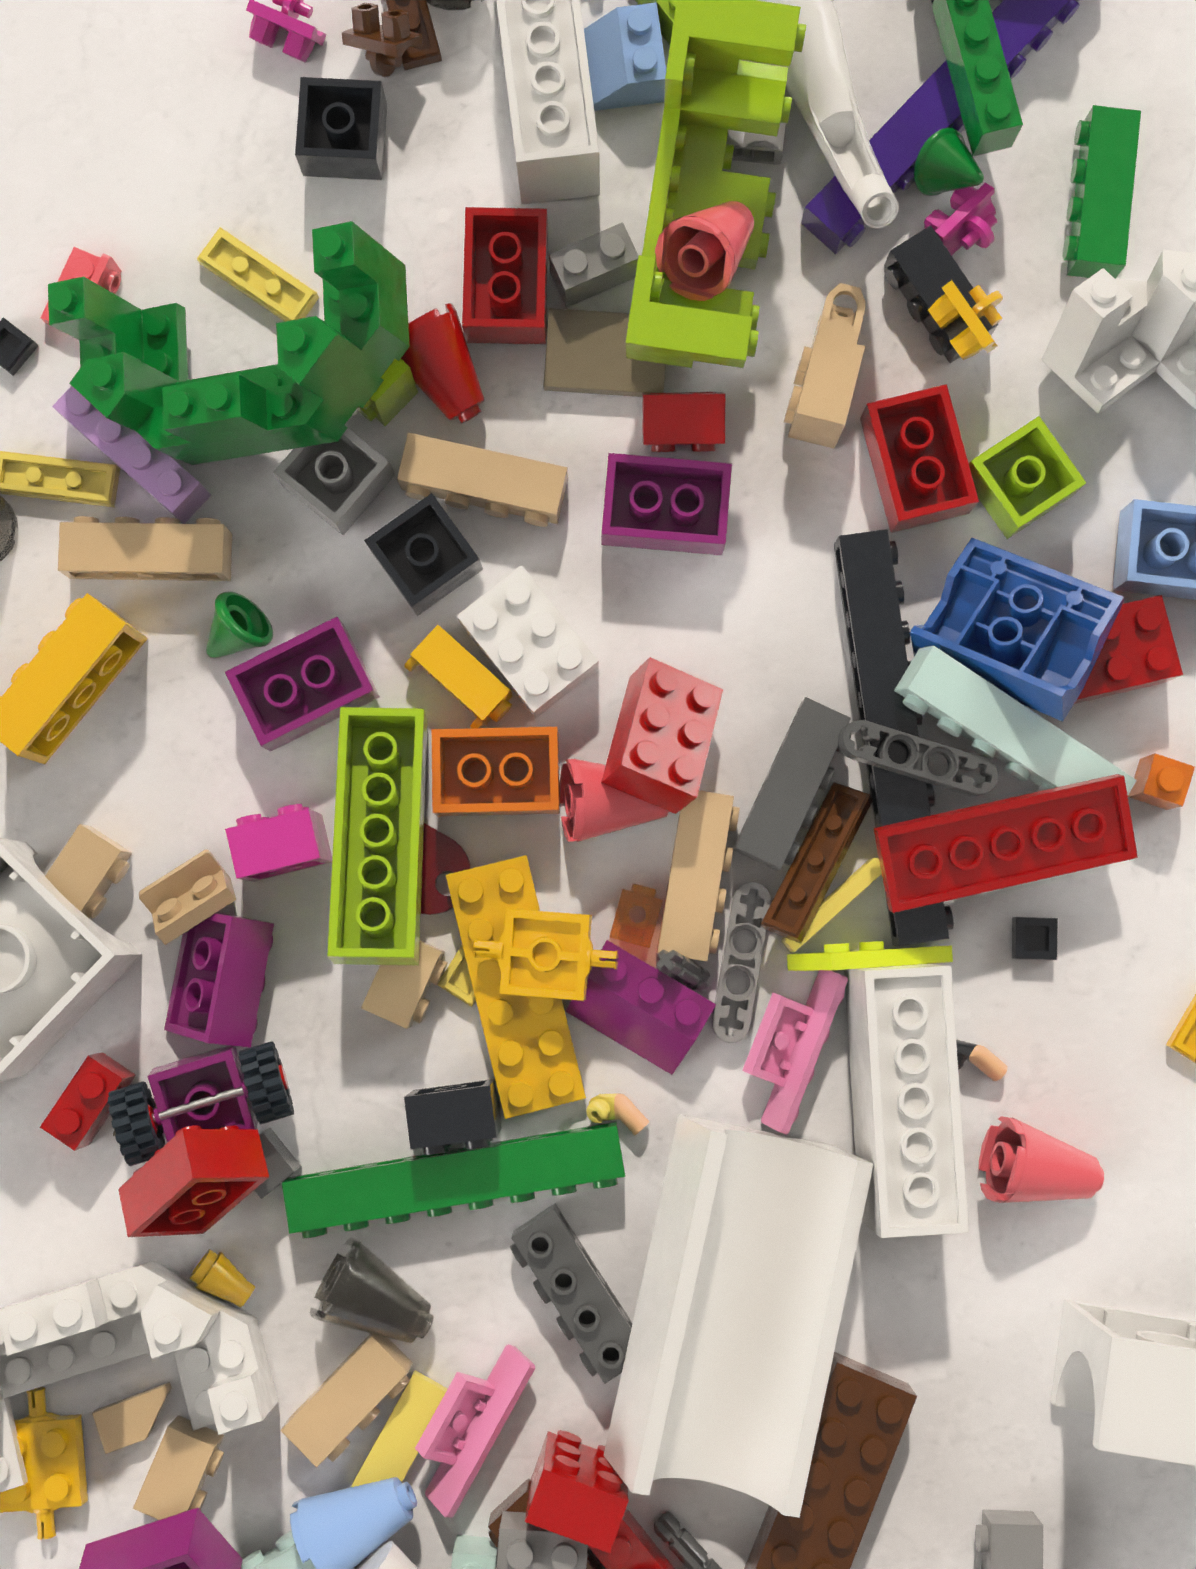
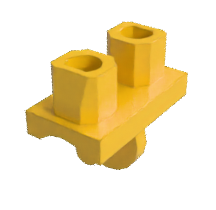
(953, 305)

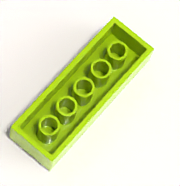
(378, 837)

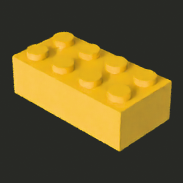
(65, 678)

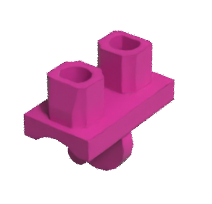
(300, 36)
(970, 221)

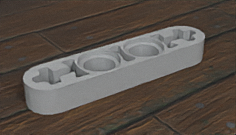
(734, 960)

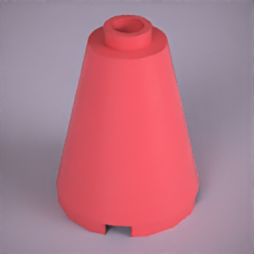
(704, 249)
(595, 807)
(1034, 1166)

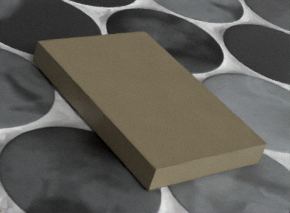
(590, 356)

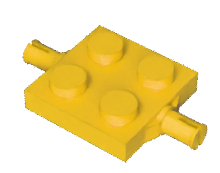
(545, 954)
(53, 1464)

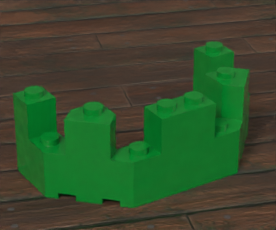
(325, 369)

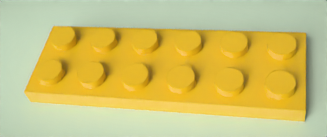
(523, 1034)

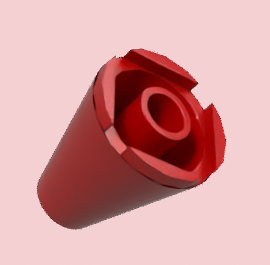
(444, 364)

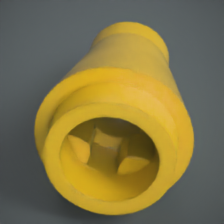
(221, 1278)

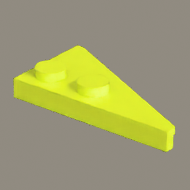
(868, 956)

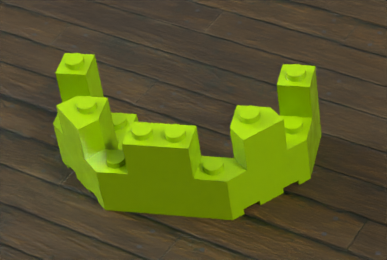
(704, 99)

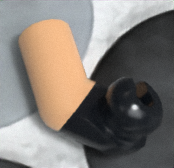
(981, 1058)

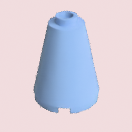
(350, 1523)

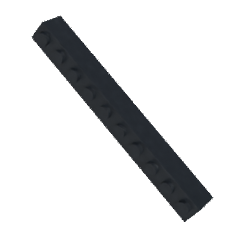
(878, 663)

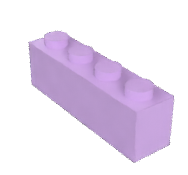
(135, 456)

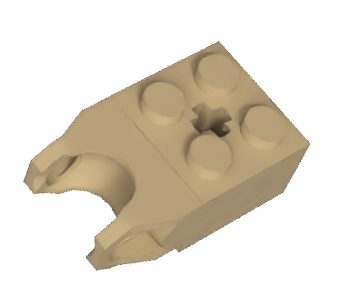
(828, 373)

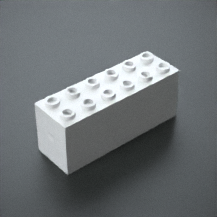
(549, 99)
(907, 1098)

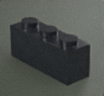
(920, 271)

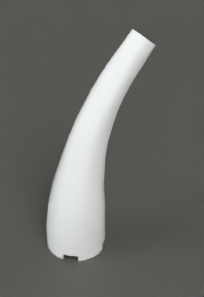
(826, 98)

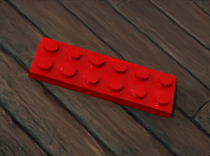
(1005, 843)

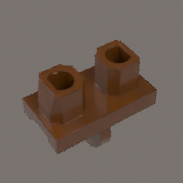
(382, 42)

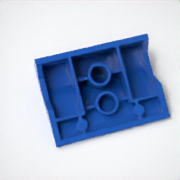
(1020, 626)

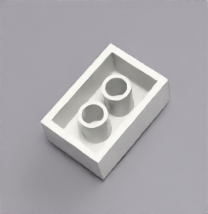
(528, 641)

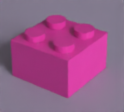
(278, 844)

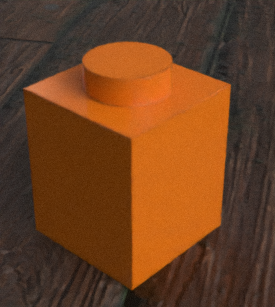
(1162, 781)

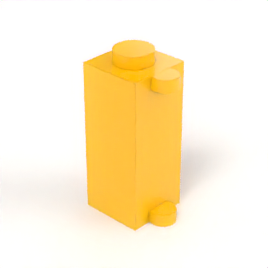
(462, 676)

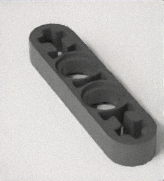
(917, 760)

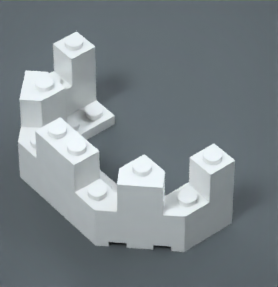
(1127, 330)
(124, 1317)

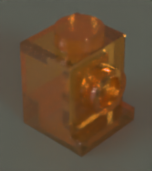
(629, 931)

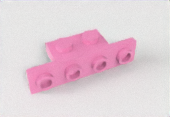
(791, 1044)
(469, 1425)

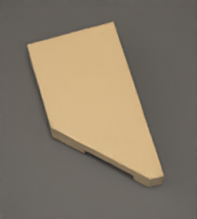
(130, 1418)

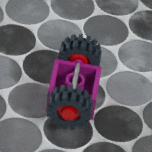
(202, 1091)

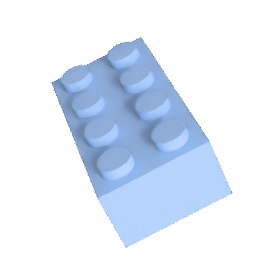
(1156, 549)

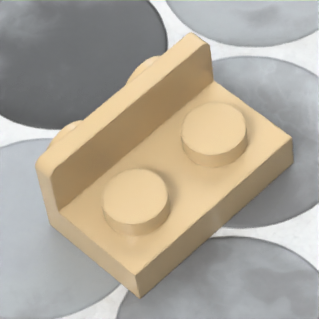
(187, 896)

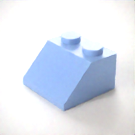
(626, 57)

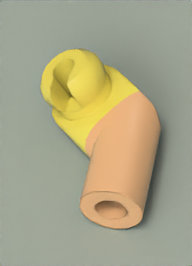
(616, 1107)

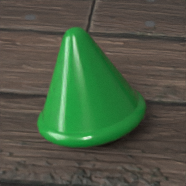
(946, 164)
(237, 626)

